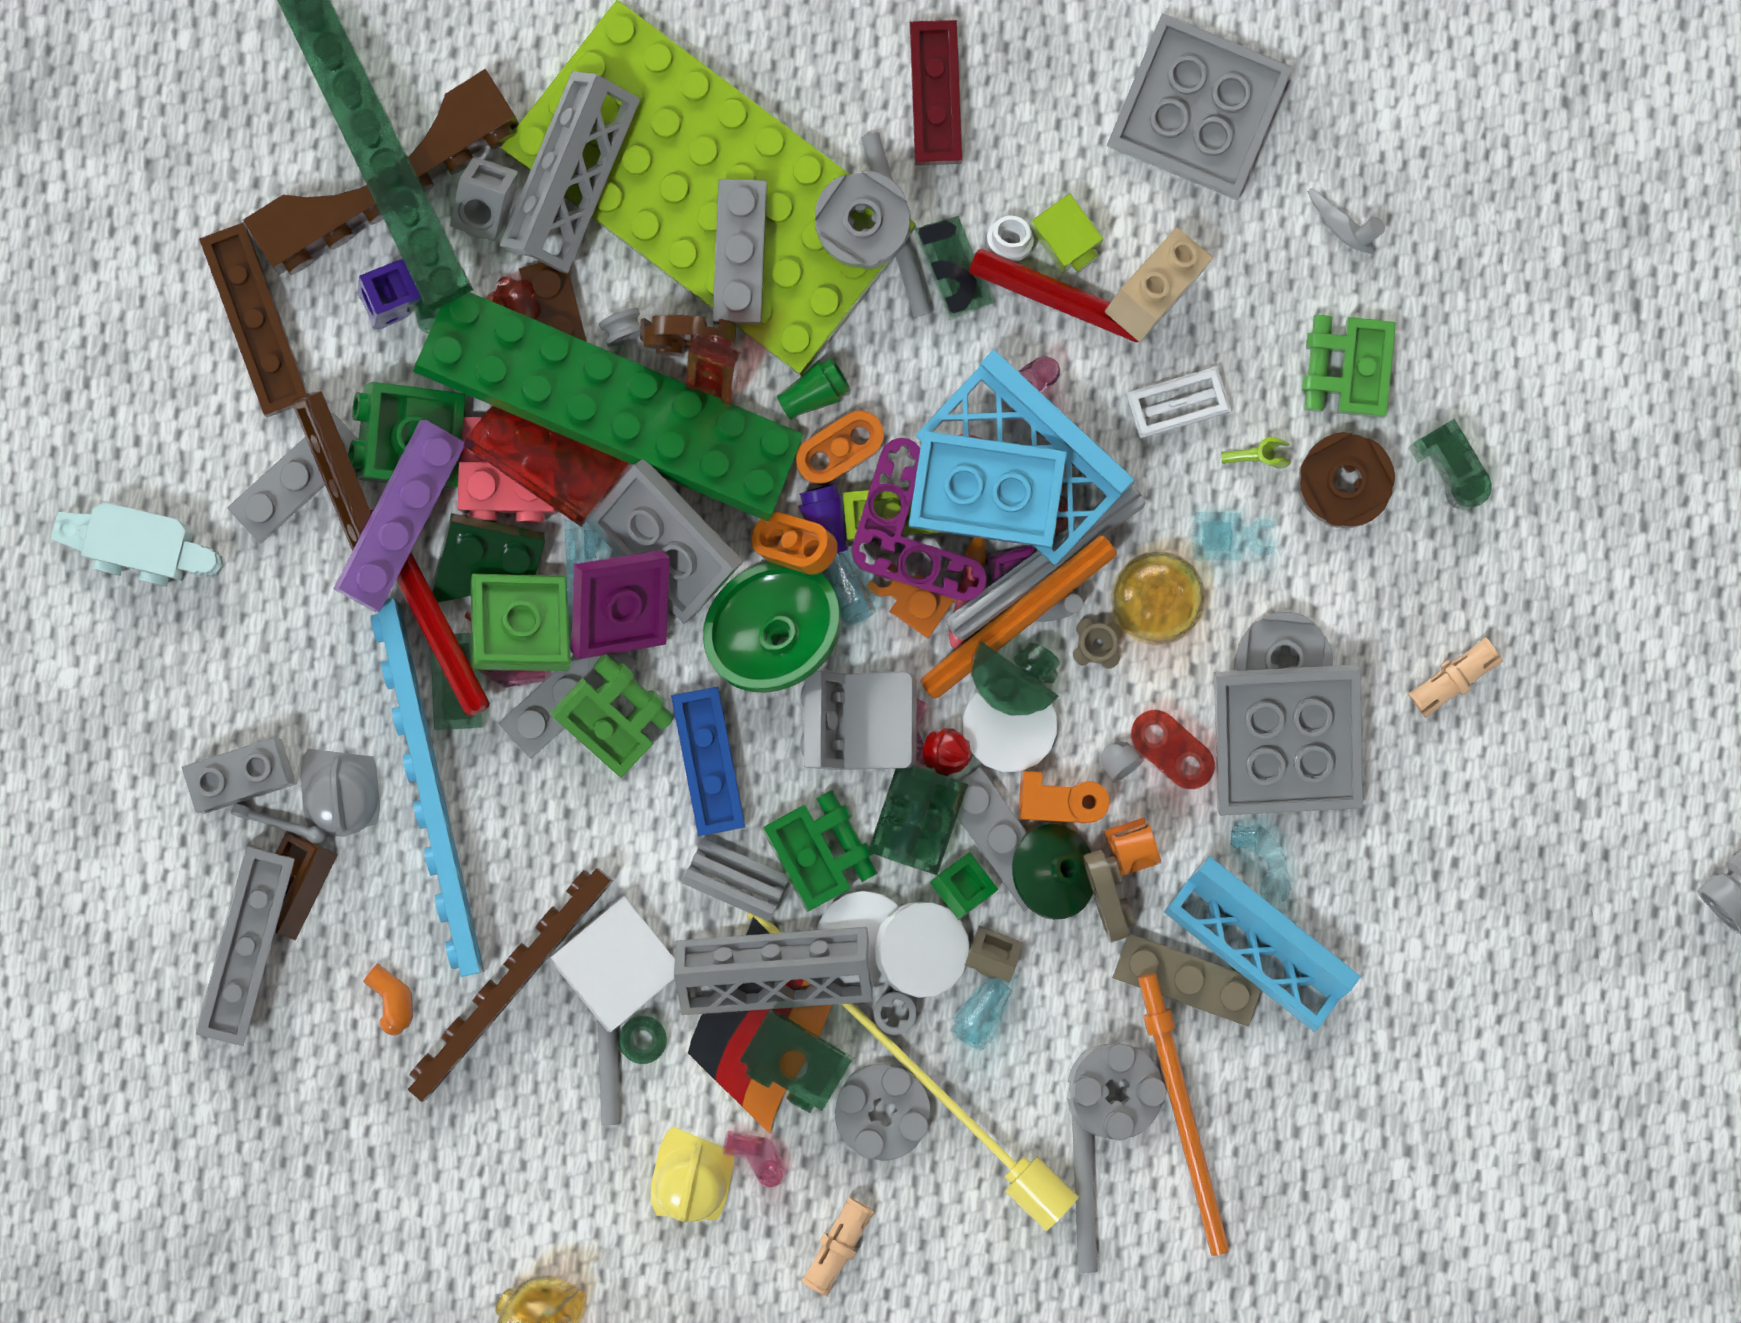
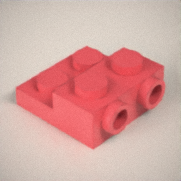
(489, 492)

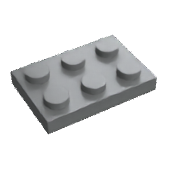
(651, 516)

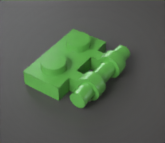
(1364, 368)
(603, 727)

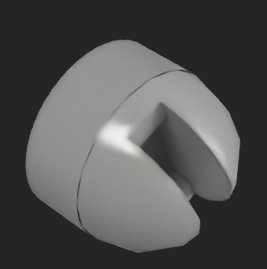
(1120, 760)

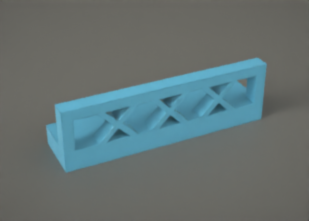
(1273, 932)

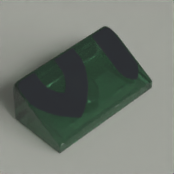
(949, 260)

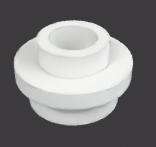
(1014, 228)

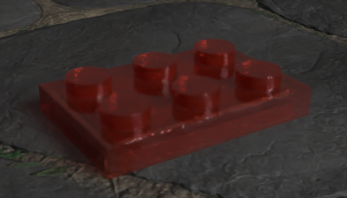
(546, 463)

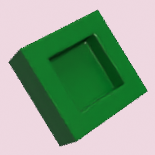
(964, 885)

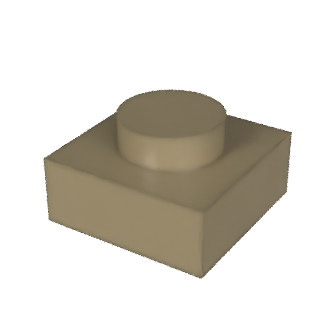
(994, 954)

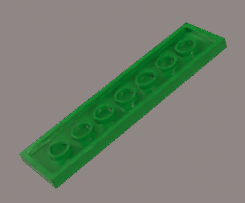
(609, 403)

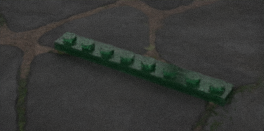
(377, 151)

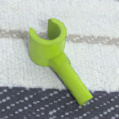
(1261, 453)

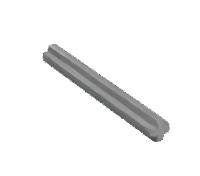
(1034, 570)

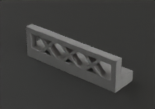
(555, 168)
(244, 946)
(772, 963)

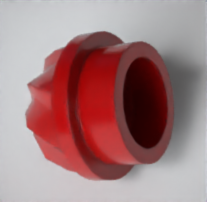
(946, 751)

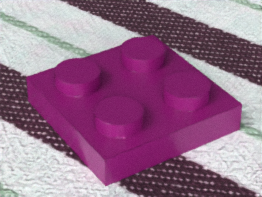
(620, 604)

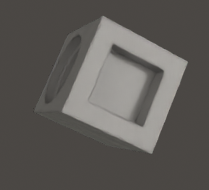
(487, 183)

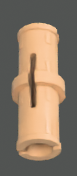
(1455, 677)
(837, 1246)

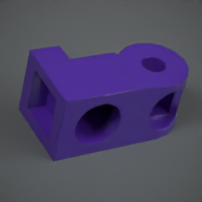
(387, 294)

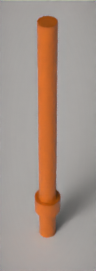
(1160, 1024)

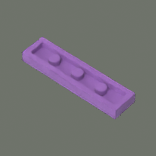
(399, 516)

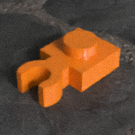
(914, 606)

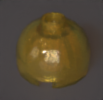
(1158, 598)
(542, 1301)

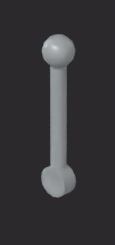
(314, 834)

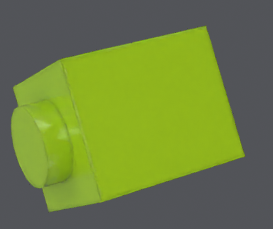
(1067, 235)

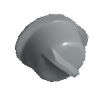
(339, 791)

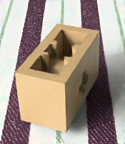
(1158, 284)

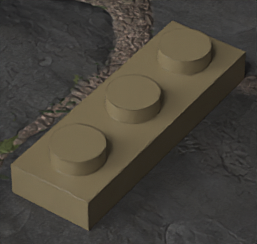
(1189, 979)

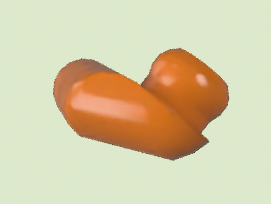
(396, 1000)

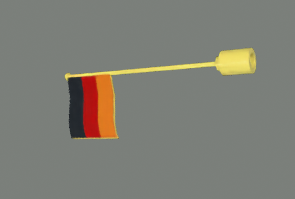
(724, 1037)

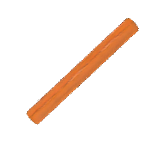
(1021, 614)

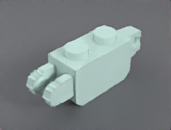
(136, 541)

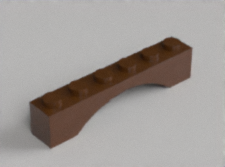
(299, 226)

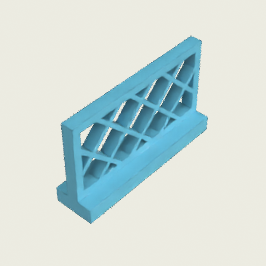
(1054, 428)

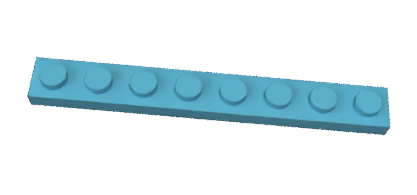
(431, 809)

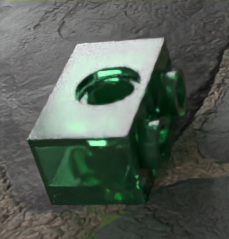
(918, 818)
(825, 1061)

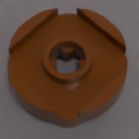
(672, 332)
(1353, 454)

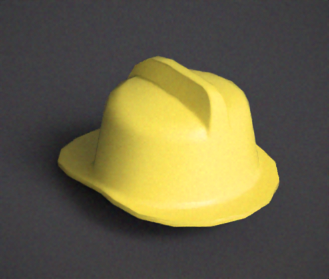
(690, 1178)

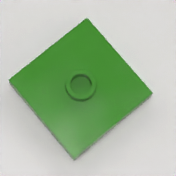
(520, 622)

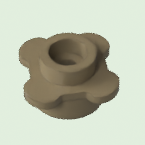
(1108, 634)

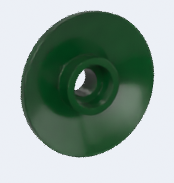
(1039, 876)

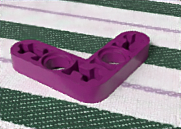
(890, 532)

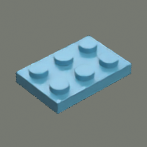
(987, 489)

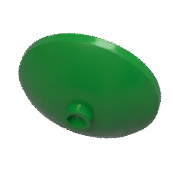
(758, 612)

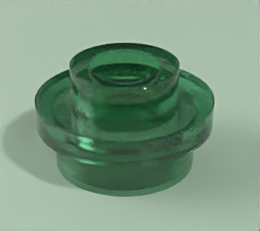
(1038, 662)
(627, 1044)

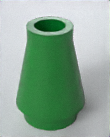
(815, 389)

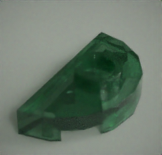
(1006, 685)

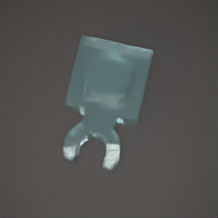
(1221, 537)

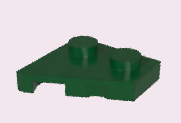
(483, 548)

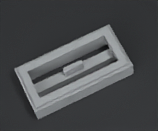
(738, 872)

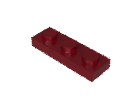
(935, 92)

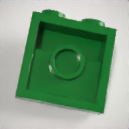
(388, 421)

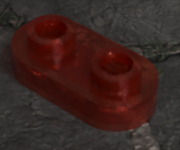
(1172, 749)

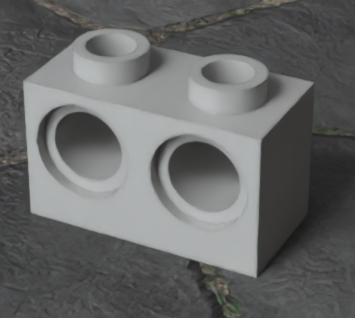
(238, 775)

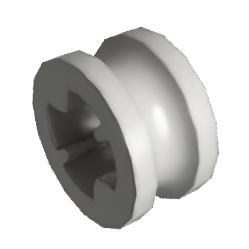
(621, 326)
(904, 1024)

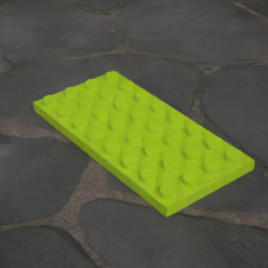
(668, 174)

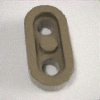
(1114, 912)

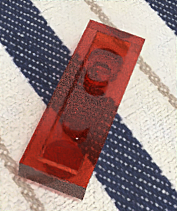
(713, 367)

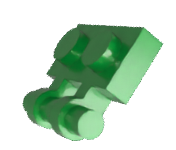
(807, 857)

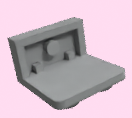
(859, 720)

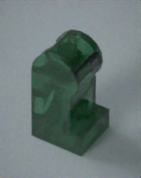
(1457, 464)

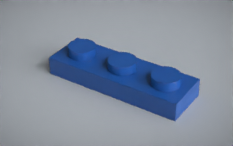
(708, 761)

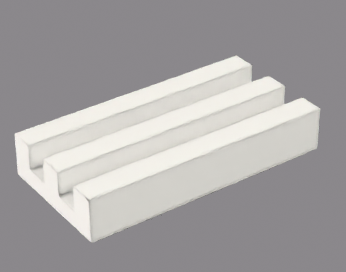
(1139, 414)

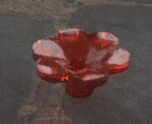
(516, 296)

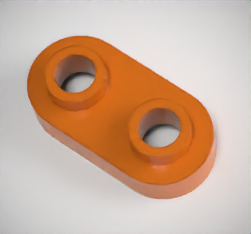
(837, 444)
(803, 544)

